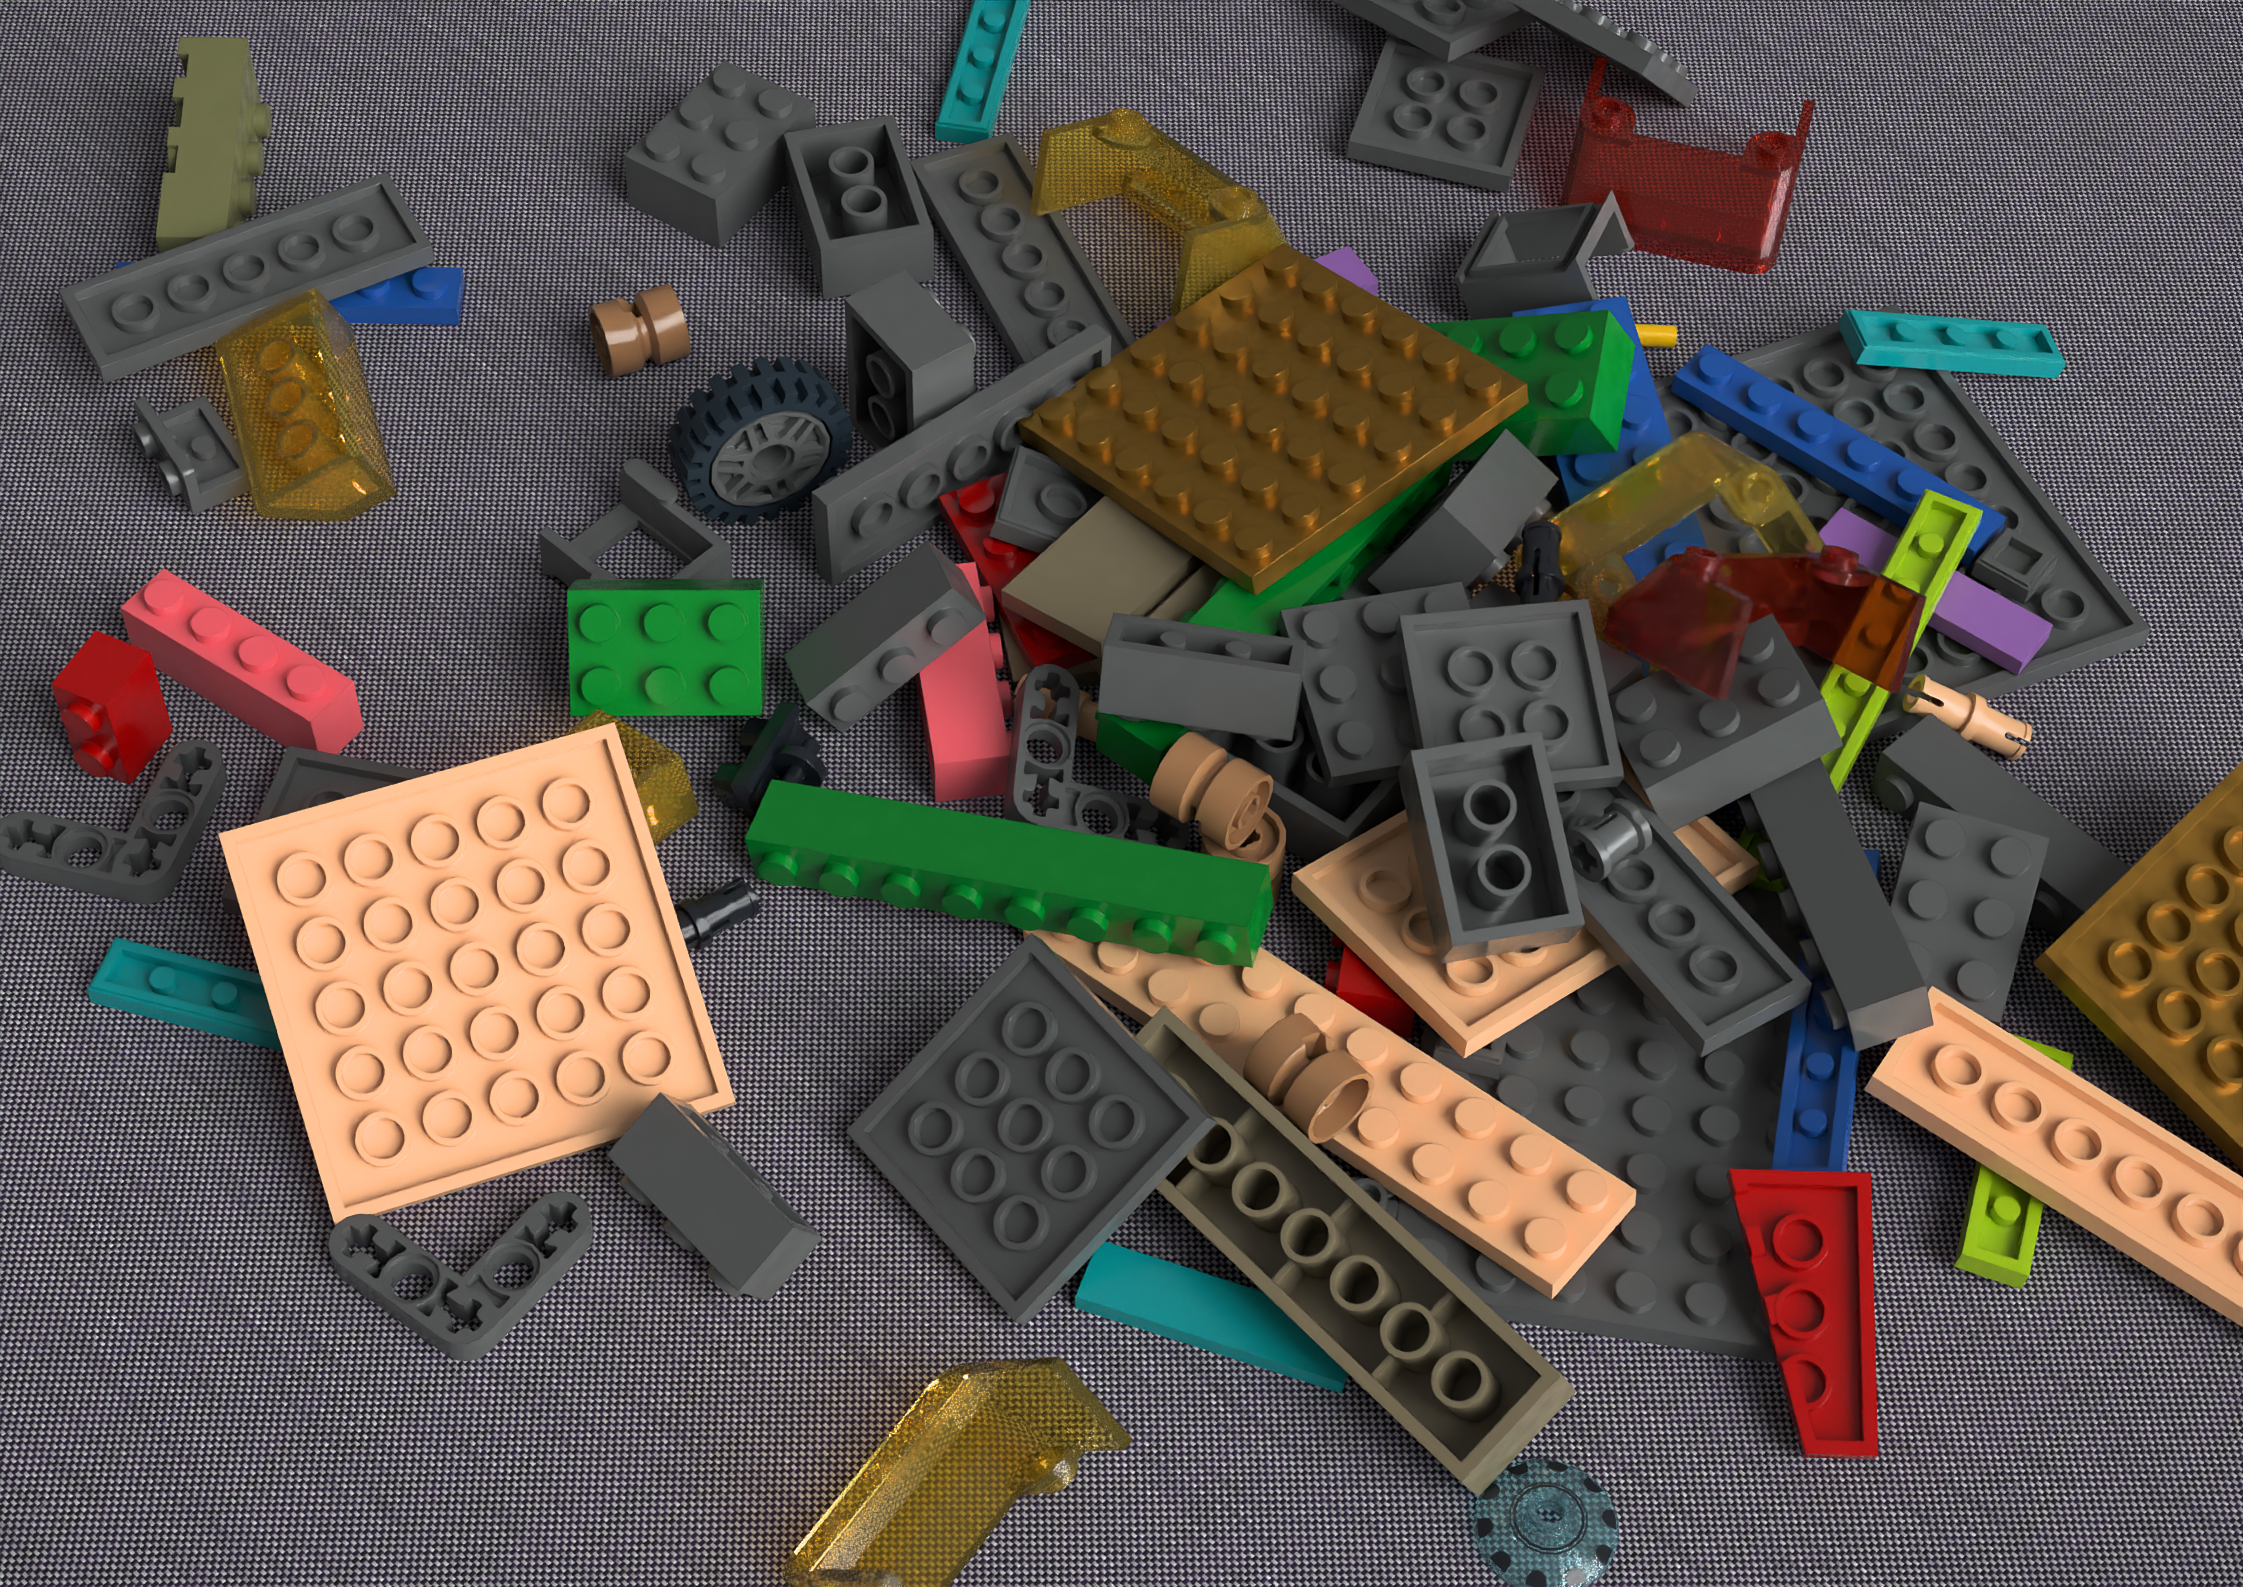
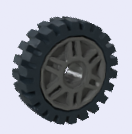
(759, 440)

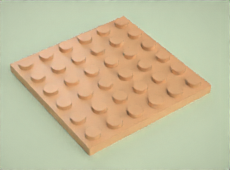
(473, 971)

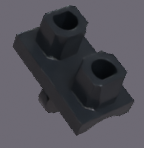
(773, 750)

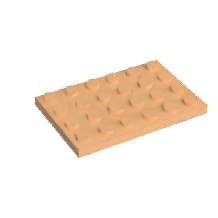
(1378, 908)

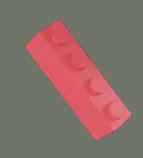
(242, 666)
(967, 709)

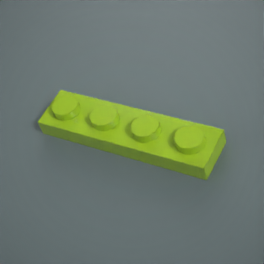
(2001, 1217)

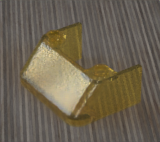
(1123, 153)
(1658, 495)
(954, 1474)

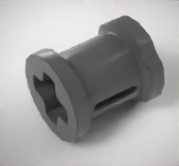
(1608, 840)

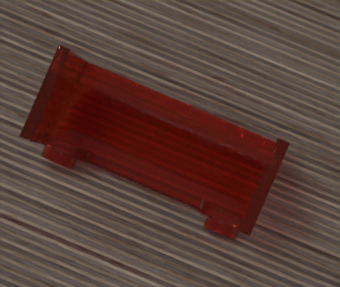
(1683, 196)
(1698, 604)

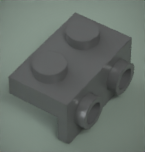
(193, 452)

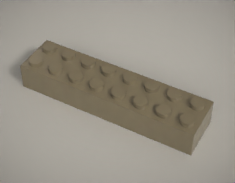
(1353, 1273)

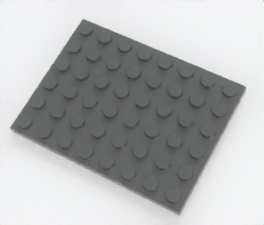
(1942, 431)
(1670, 1124)

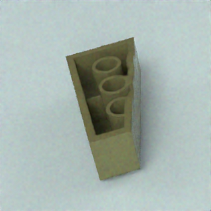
(215, 142)

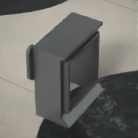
(1498, 285)
(647, 504)

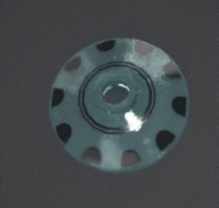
(1538, 1552)

